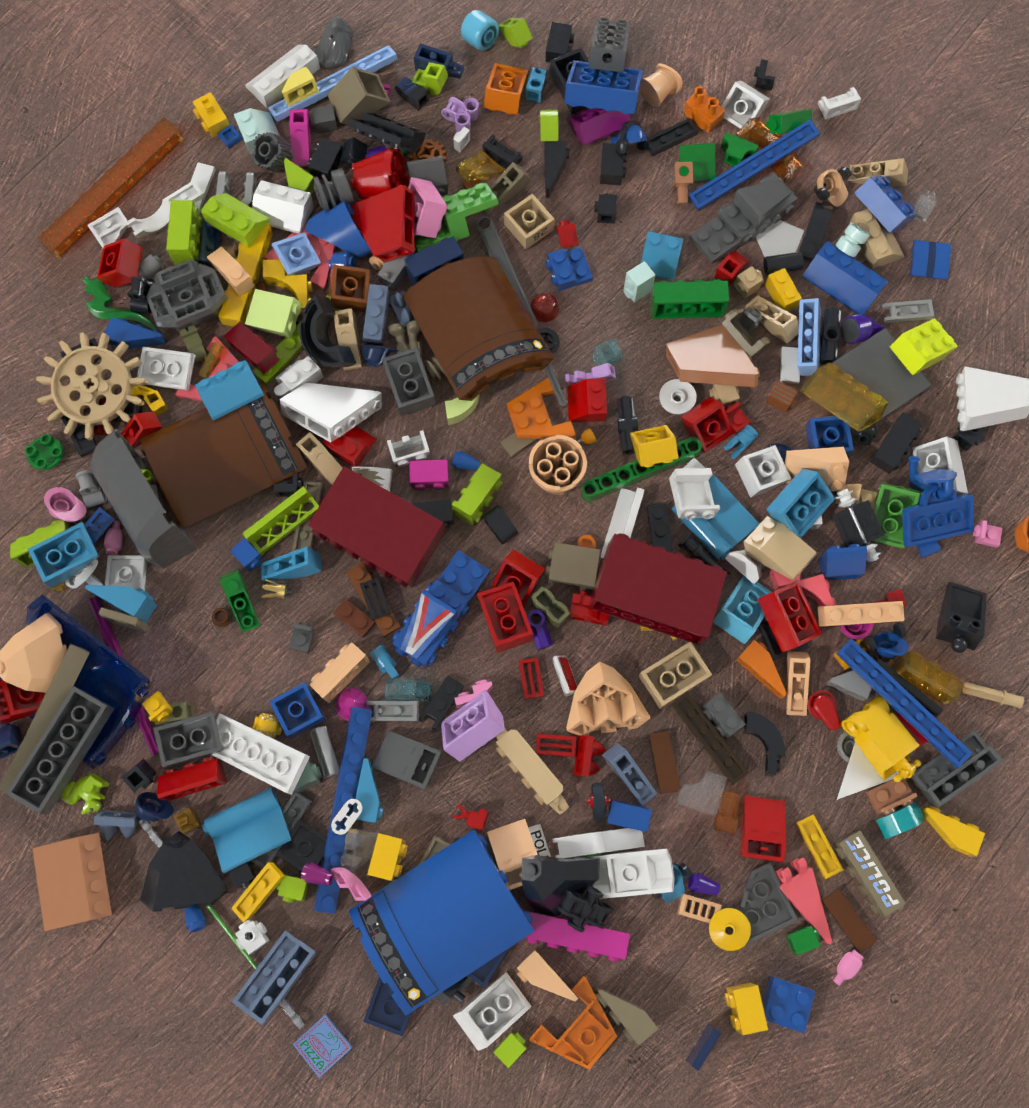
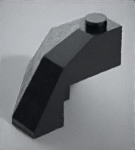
(180, 877)
(549, 877)

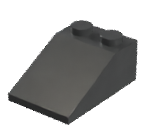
(409, 381)
(187, 740)

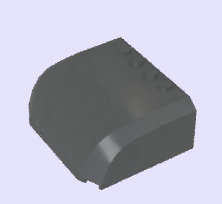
(135, 503)

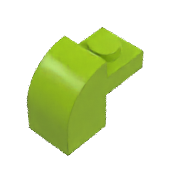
(431, 78)
(549, 125)

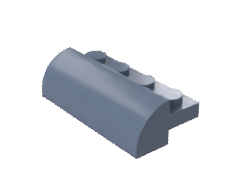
(274, 978)

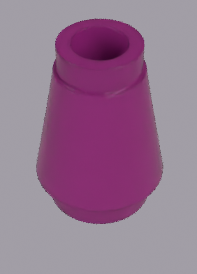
(315, 874)

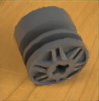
(333, 191)

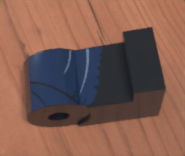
(412, 93)

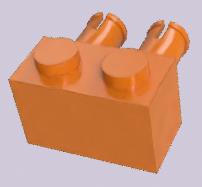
(704, 110)

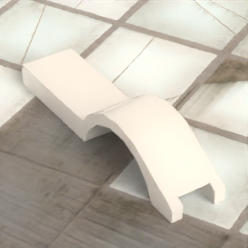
(160, 218)
(599, 842)

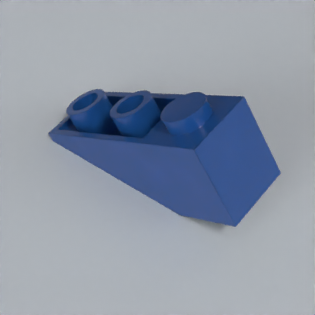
(133, 335)

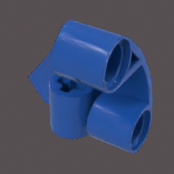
(339, 229)

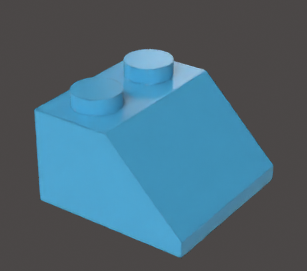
(662, 254)

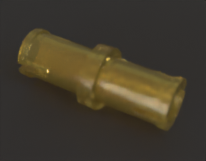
(211, 360)

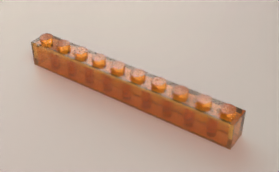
(110, 188)

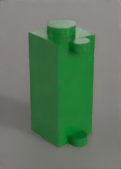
(787, 121)

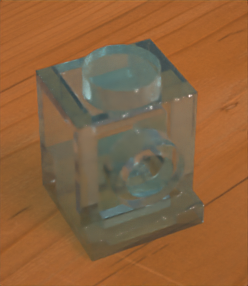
(607, 348)

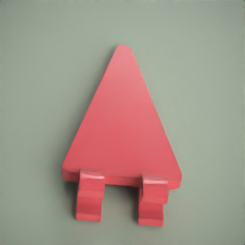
(804, 895)

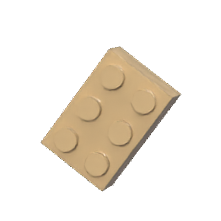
(675, 675)

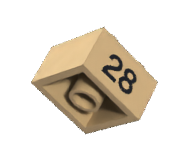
(529, 221)

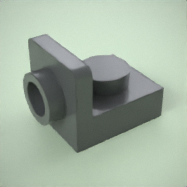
(301, 637)

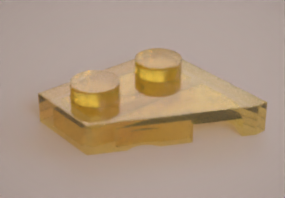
(478, 167)

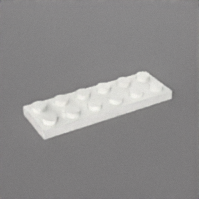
(260, 754)

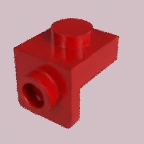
(567, 234)

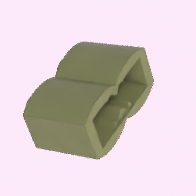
(554, 610)

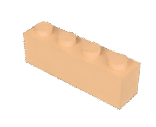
(861, 613)

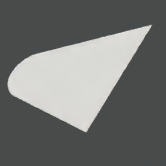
(779, 239)
(860, 774)

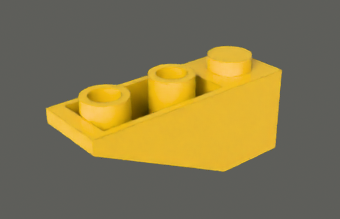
(959, 836)

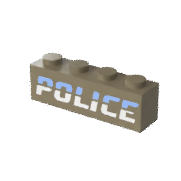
(870, 874)

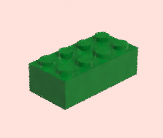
(689, 299)

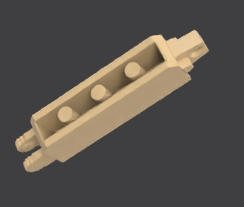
(532, 769)

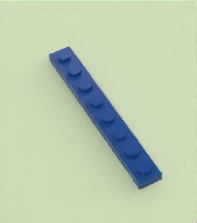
(754, 165)
(904, 703)

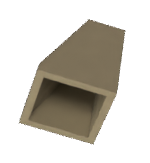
(357, 93)

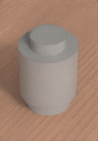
(150, 266)

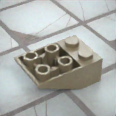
(634, 1018)

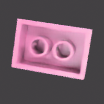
(428, 208)

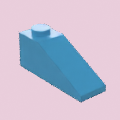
(292, 565)
(368, 795)

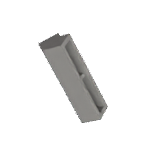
(325, 751)

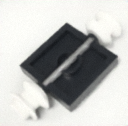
(857, 524)

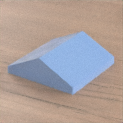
(296, 254)

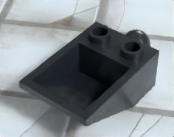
(962, 617)

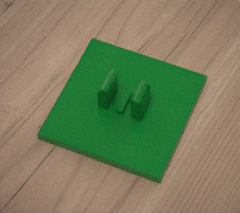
(702, 158)

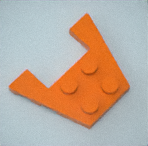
(531, 417)
(586, 1036)

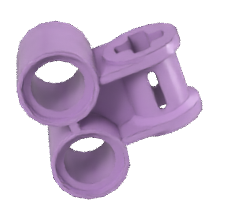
(460, 112)

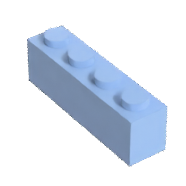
(809, 336)

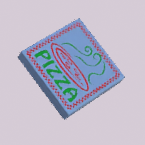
(322, 1045)

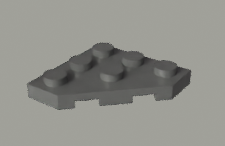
(765, 903)

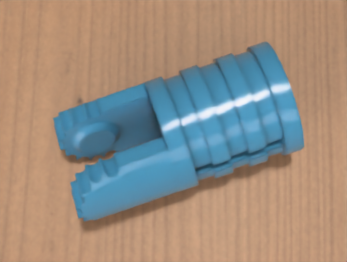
(742, 439)

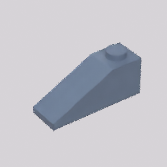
(629, 773)

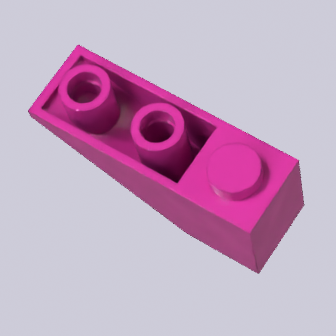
(300, 136)

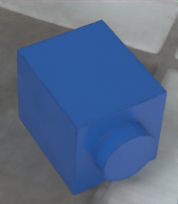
(246, 555)

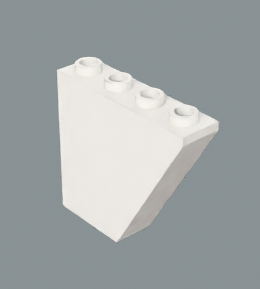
(990, 398)
(329, 409)

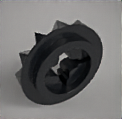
(552, 337)

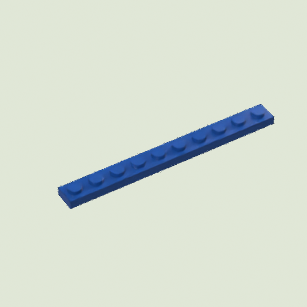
(346, 789)

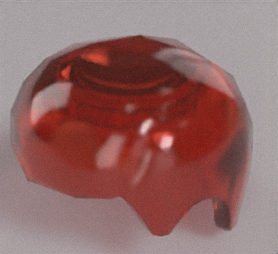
(545, 307)

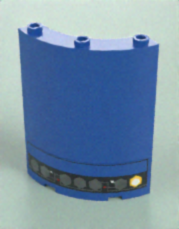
(440, 922)

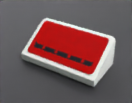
(565, 674)

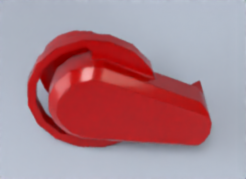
(824, 709)

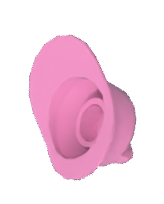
(64, 505)

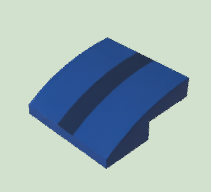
(930, 259)

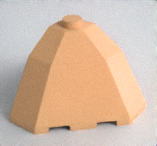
(33, 655)
(605, 703)

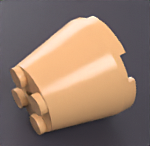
(557, 456)

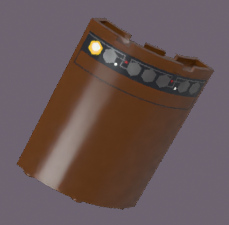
(476, 325)
(221, 461)

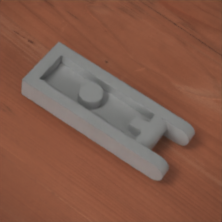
(909, 311)
(394, 710)

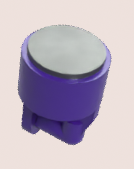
(859, 328)

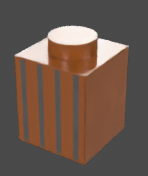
(782, 397)

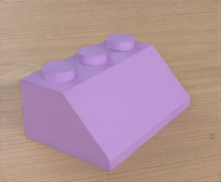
(471, 726)

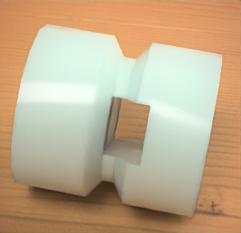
(851, 241)

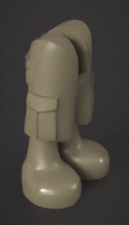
(398, 333)

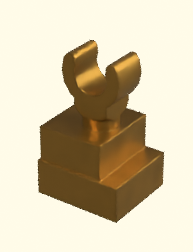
(187, 820)

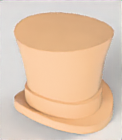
(660, 85)

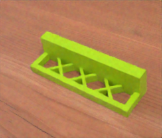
(277, 516)

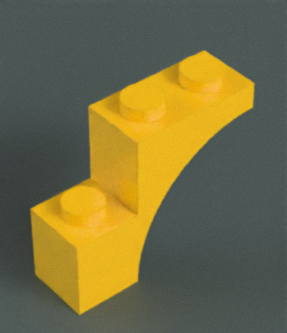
(298, 285)

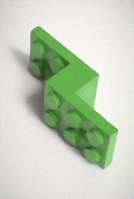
(458, 207)

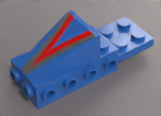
(440, 610)

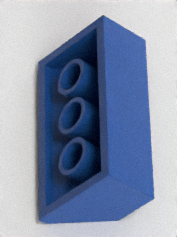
(844, 278)

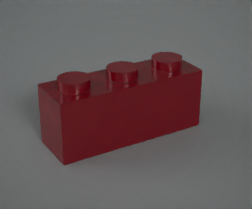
(252, 347)

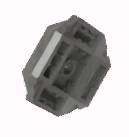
(185, 295)

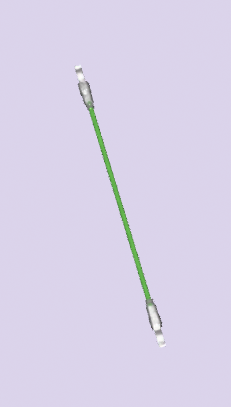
(286, 1006)

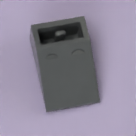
(407, 760)

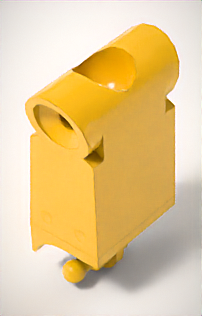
(883, 740)

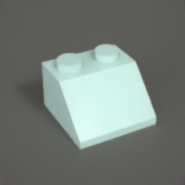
(254, 122)

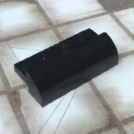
(388, 132)

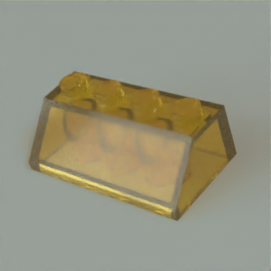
(845, 397)

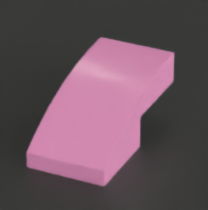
(347, 879)

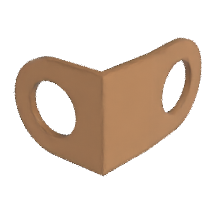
(232, 250)

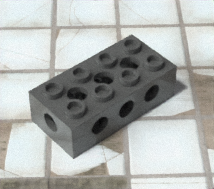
(609, 45)

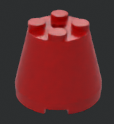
(379, 173)

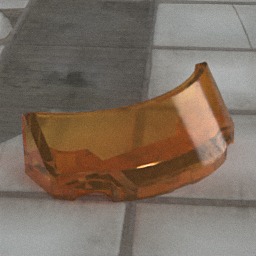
(757, 133)

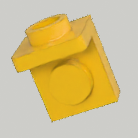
(157, 707)

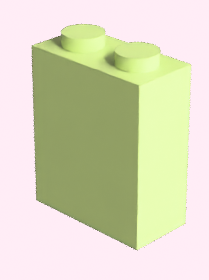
(273, 313)

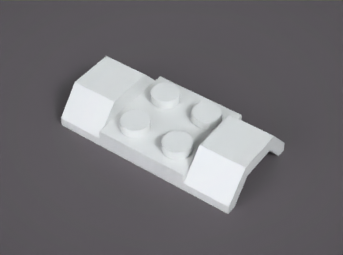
(635, 873)

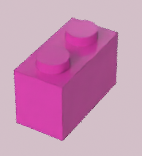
(429, 474)

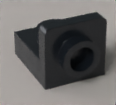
(286, 489)

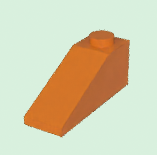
(760, 664)

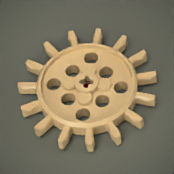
(89, 394)

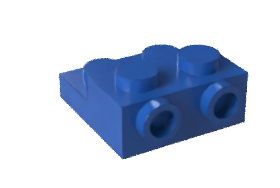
(568, 268)

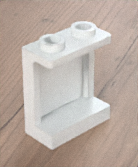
(693, 493)

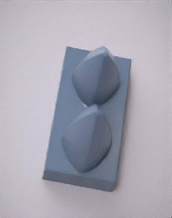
(401, 308)
(109, 820)

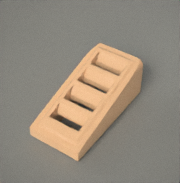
(683, 903)

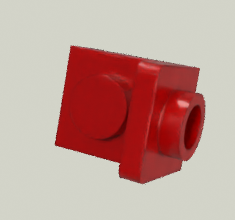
(737, 417)

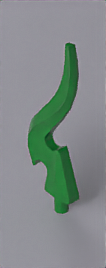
(101, 298)

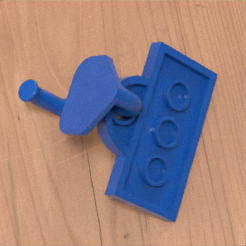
(939, 511)

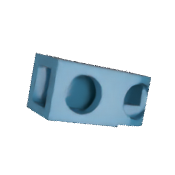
(536, 85)

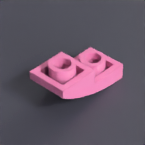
(465, 697)

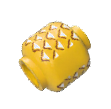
(267, 725)

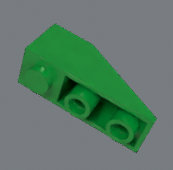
(239, 600)

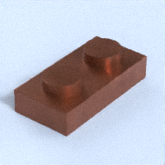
(354, 618)

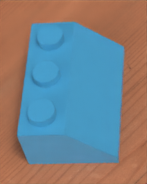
(229, 390)
(801, 502)

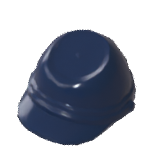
(151, 808)

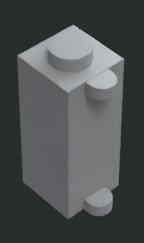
(393, 272)

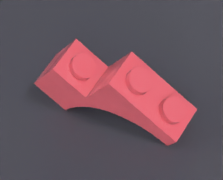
(815, 587)

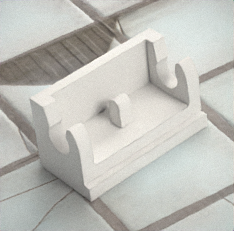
(839, 104)

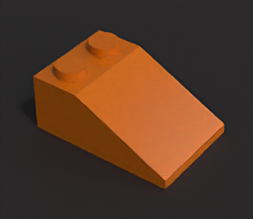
(505, 89)

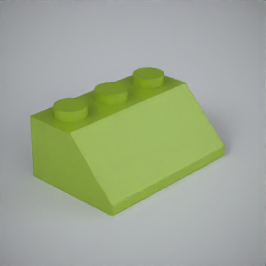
(234, 218)
(19, 548)

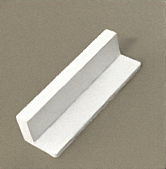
(624, 514)

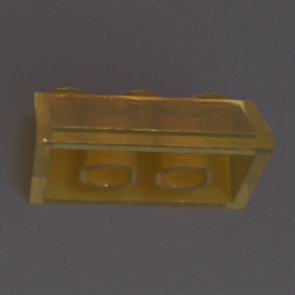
(929, 677)

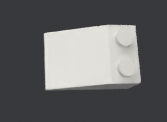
(492, 1011)

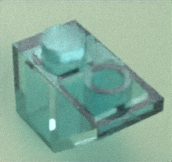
(407, 690)

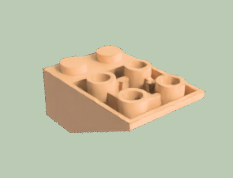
(509, 846)

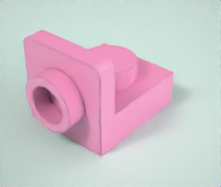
(987, 534)

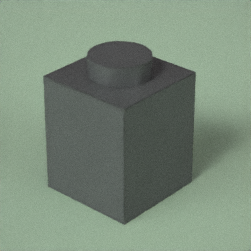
(323, 119)

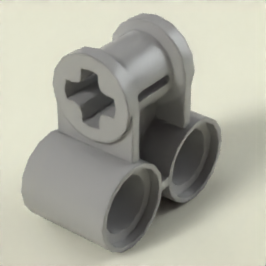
(90, 489)

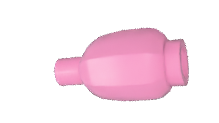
(113, 539)
(848, 966)

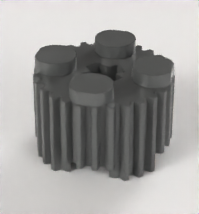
(271, 151)

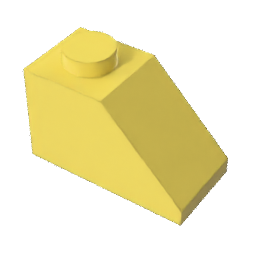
(299, 87)

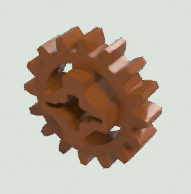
(429, 150)

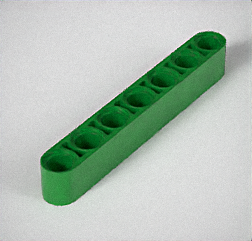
(636, 476)

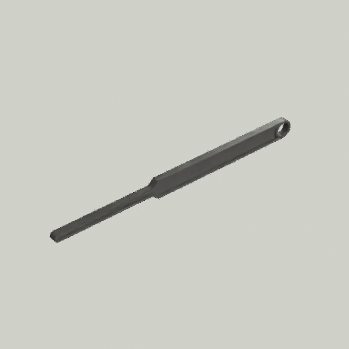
(496, 249)

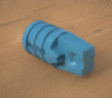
(384, 661)

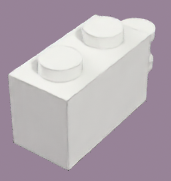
(301, 373)

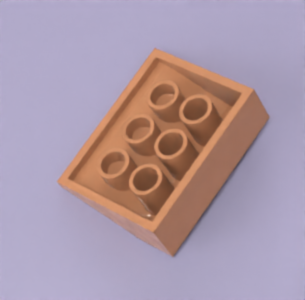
(71, 882)

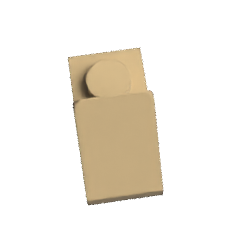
(861, 494)

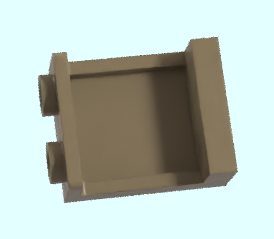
(741, 335)
(573, 565)

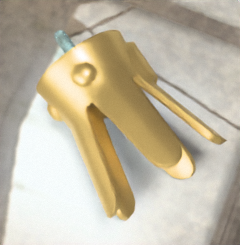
(281, 590)

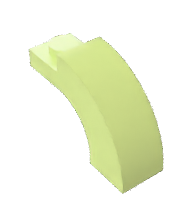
(459, 409)

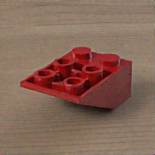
(763, 829)

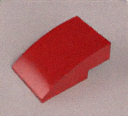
(17, 702)

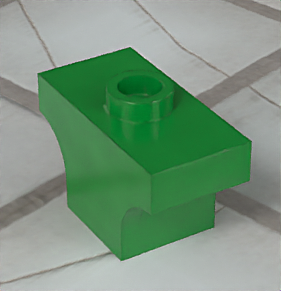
(737, 149)

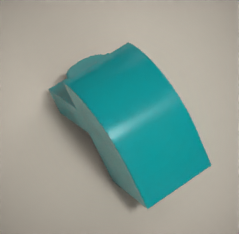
(900, 820)

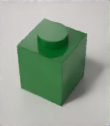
(803, 940)

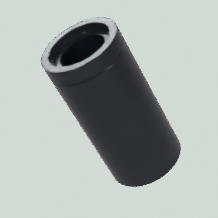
(789, 261)

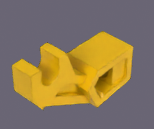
(158, 406)

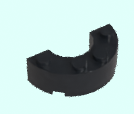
(315, 336)

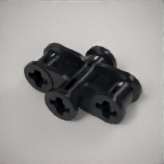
(585, 908)

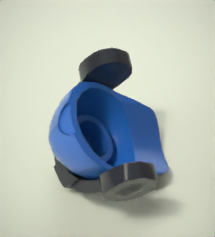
(630, 133)
(887, 644)

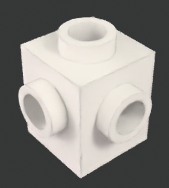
(259, 938)

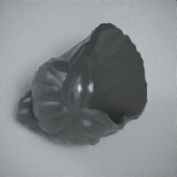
(334, 43)

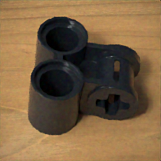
(138, 294)

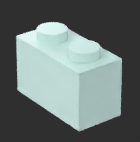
(639, 282)

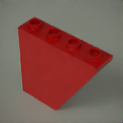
(387, 222)

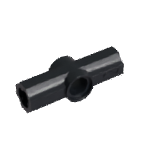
(831, 326)
(626, 422)

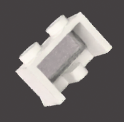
(409, 449)

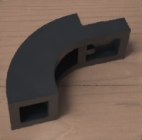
(816, 229)
(769, 736)

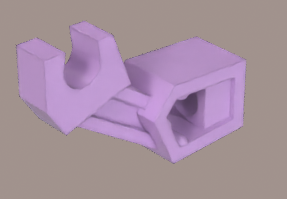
(603, 371)

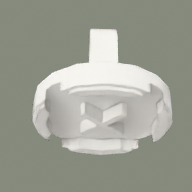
(84, 575)

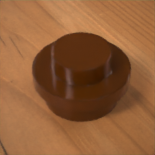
(221, 617)

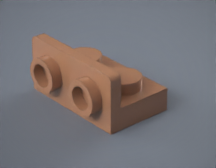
(890, 795)

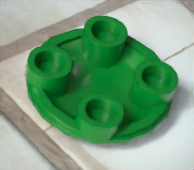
(44, 452)

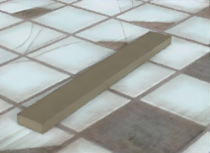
(52, 701)

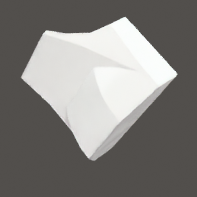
(747, 566)

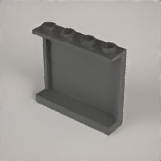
(883, 372)

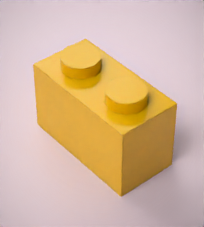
(783, 290)

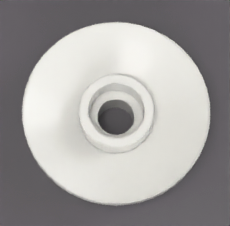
(682, 390)

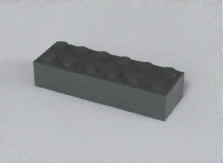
(60, 751)

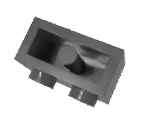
(723, 716)

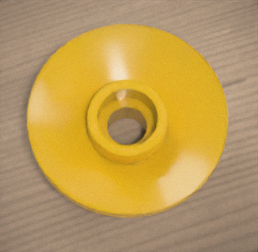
(735, 919)

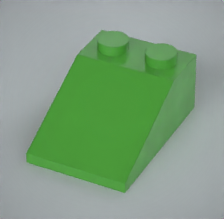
(889, 512)

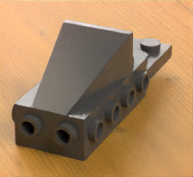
(746, 217)

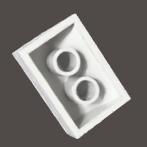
(283, 205)
(942, 455)

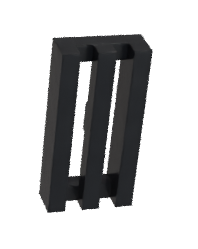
(370, 583)

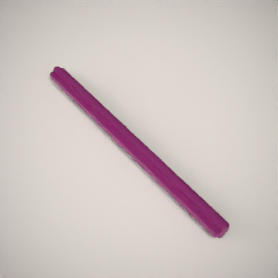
(110, 641)

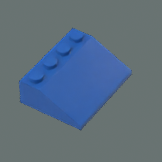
(603, 88)

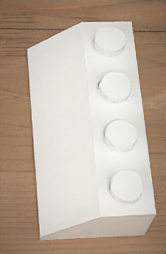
(269, 84)

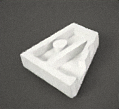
(109, 227)

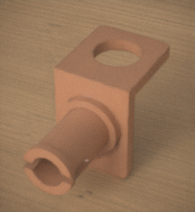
(682, 183)

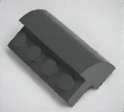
(942, 780)

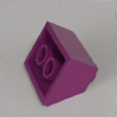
(596, 124)

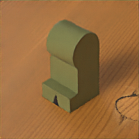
(193, 342)
(180, 712)

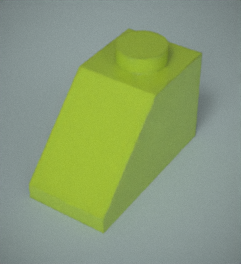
(516, 32)
(298, 177)

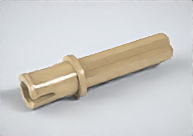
(1001, 697)

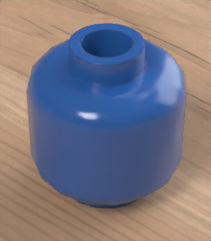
(344, 259)

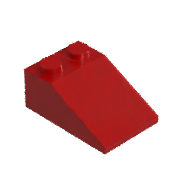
(505, 617)

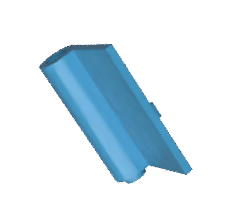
(726, 527)
(247, 829)

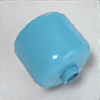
(479, 30)

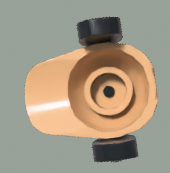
(831, 186)

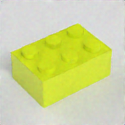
(923, 346)

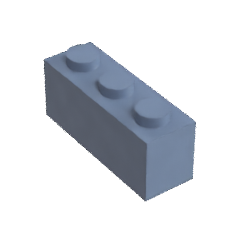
(376, 314)

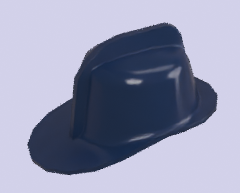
(374, 354)

